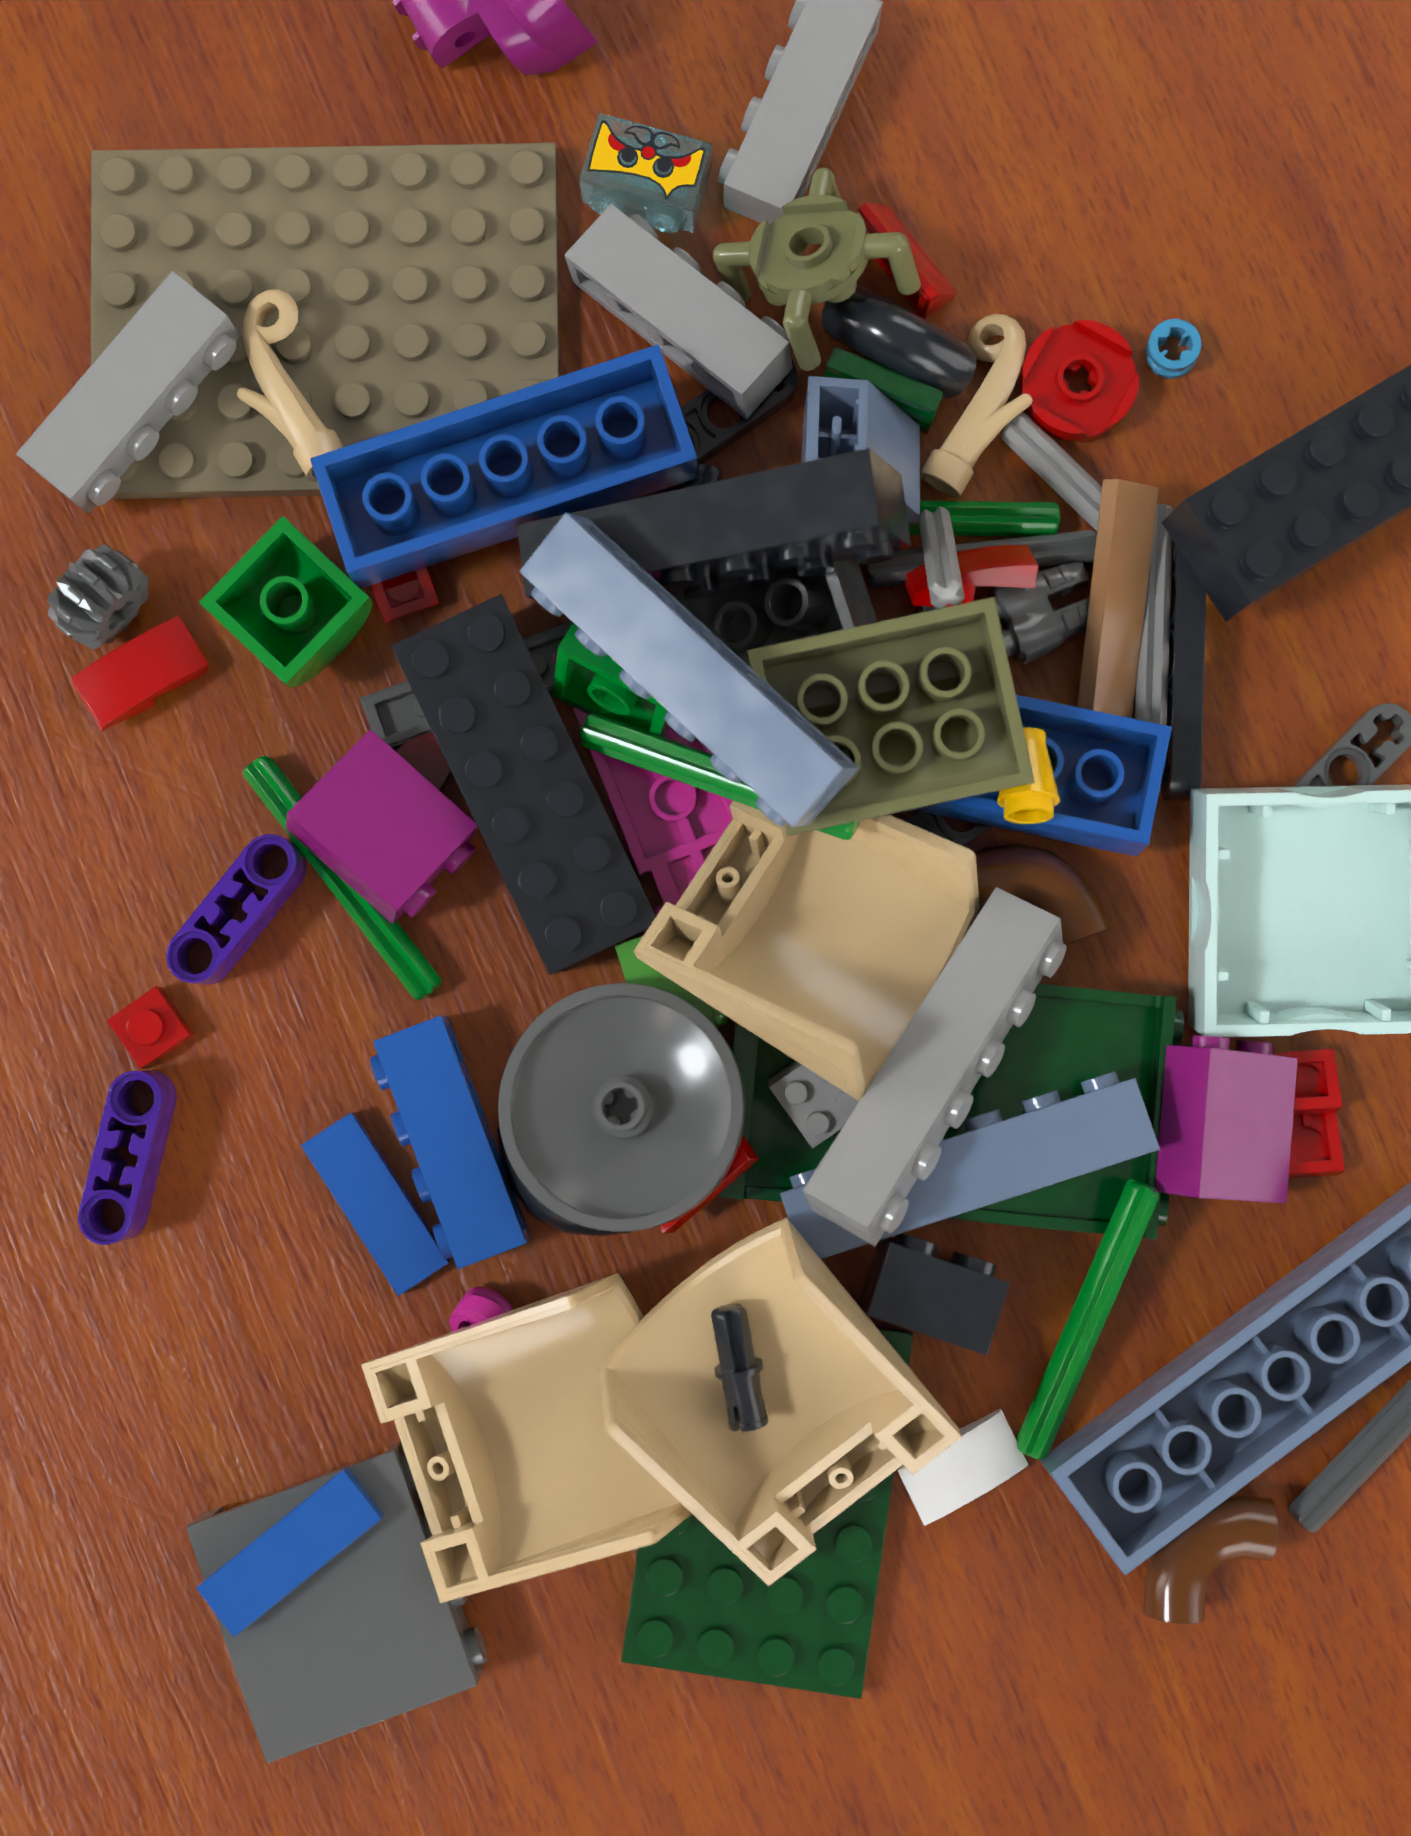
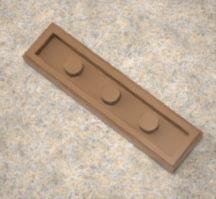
(1117, 597)

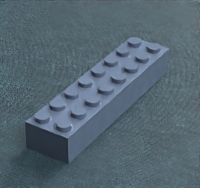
(1245, 1391)

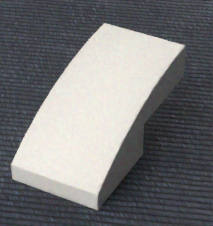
(966, 1469)

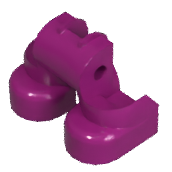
(531, 33)

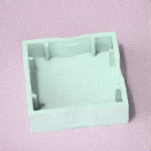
(1300, 910)

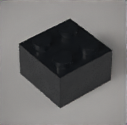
(933, 1296)

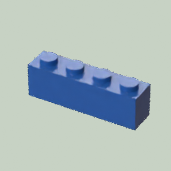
(451, 1142)

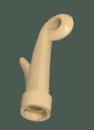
(282, 400)
(986, 415)

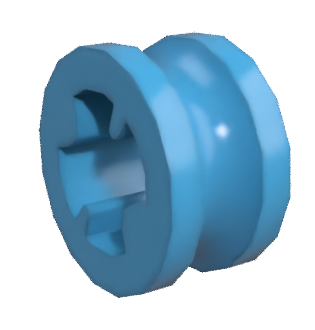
(1188, 336)

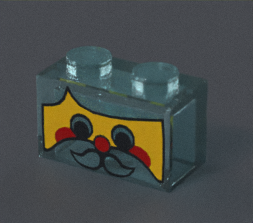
(646, 173)

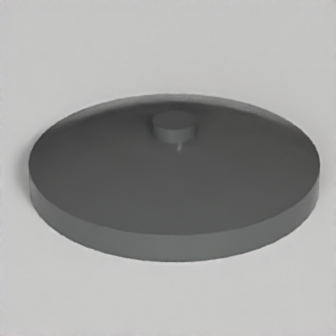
(621, 1107)

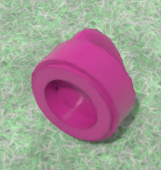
(478, 1305)

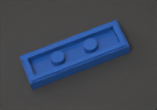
(375, 1203)
(290, 1551)

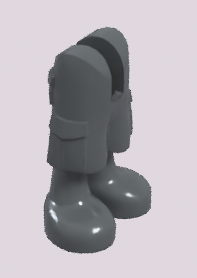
(1028, 617)

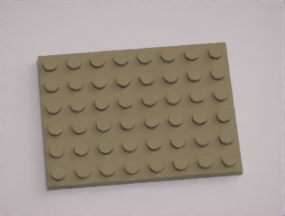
(411, 274)

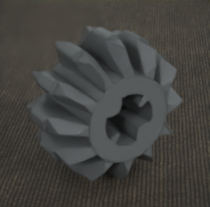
(98, 596)

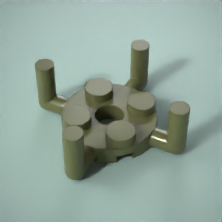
(818, 277)

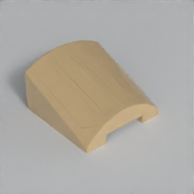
(819, 936)
(830, 1382)
(516, 1442)

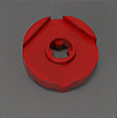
(1111, 374)

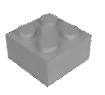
(812, 1102)

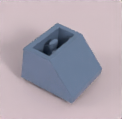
(857, 416)

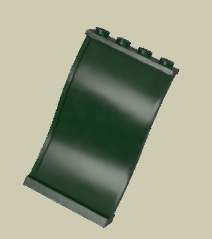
(1063, 1042)

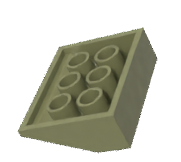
(912, 703)

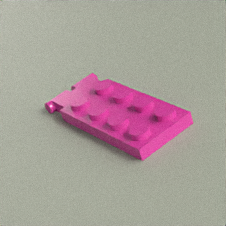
(663, 819)

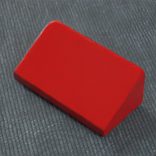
(934, 288)

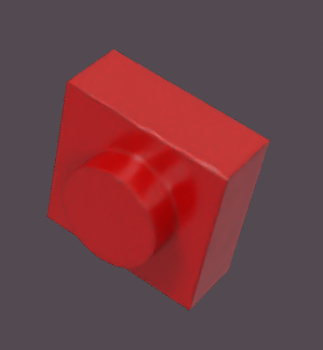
(150, 1027)

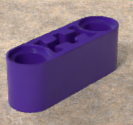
(215, 910)
(107, 1166)

